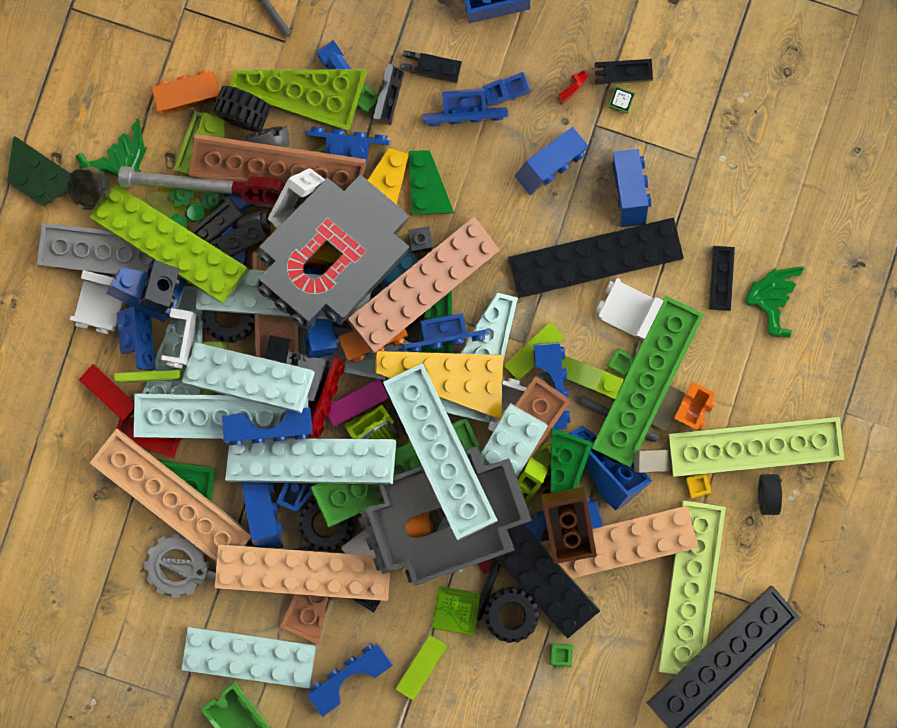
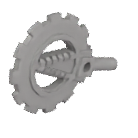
(194, 570)

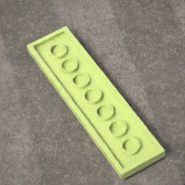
(756, 446)
(692, 590)

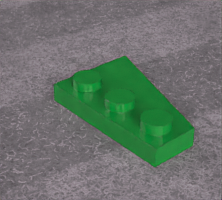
(567, 460)

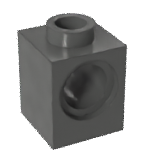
(420, 239)

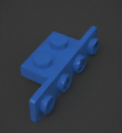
(464, 106)
(348, 145)
(445, 330)
(137, 337)

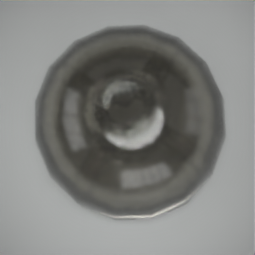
(89, 187)

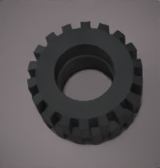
(241, 108)
(224, 334)
(313, 538)
(492, 615)

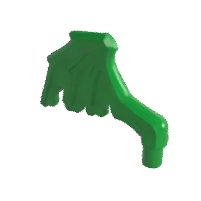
(124, 154)
(772, 293)

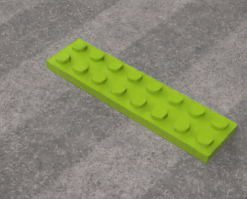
(170, 244)

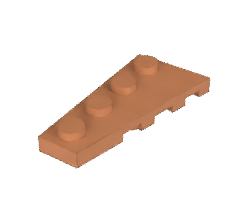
(306, 616)

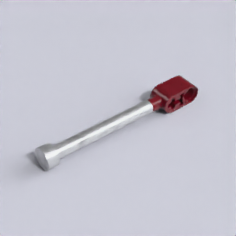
(255, 190)

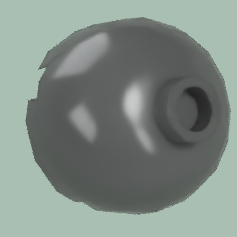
(271, 136)

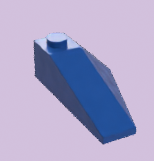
(614, 480)

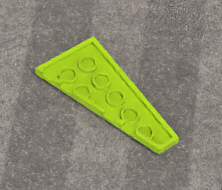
(313, 93)

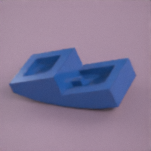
(507, 89)

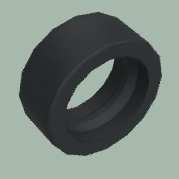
(770, 494)

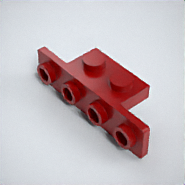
(321, 409)

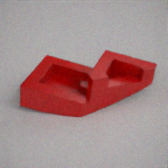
(577, 80)

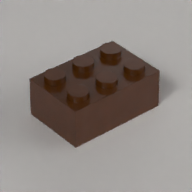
(569, 525)

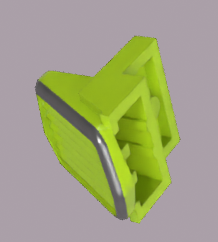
(372, 424)

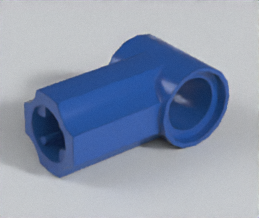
(332, 56)

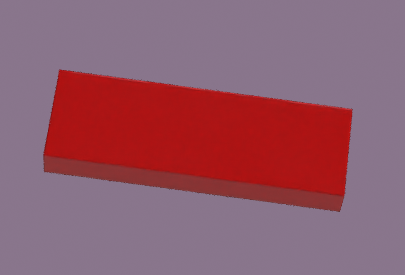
(108, 392)

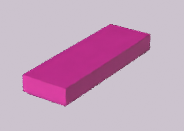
(358, 402)

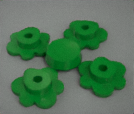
(194, 211)

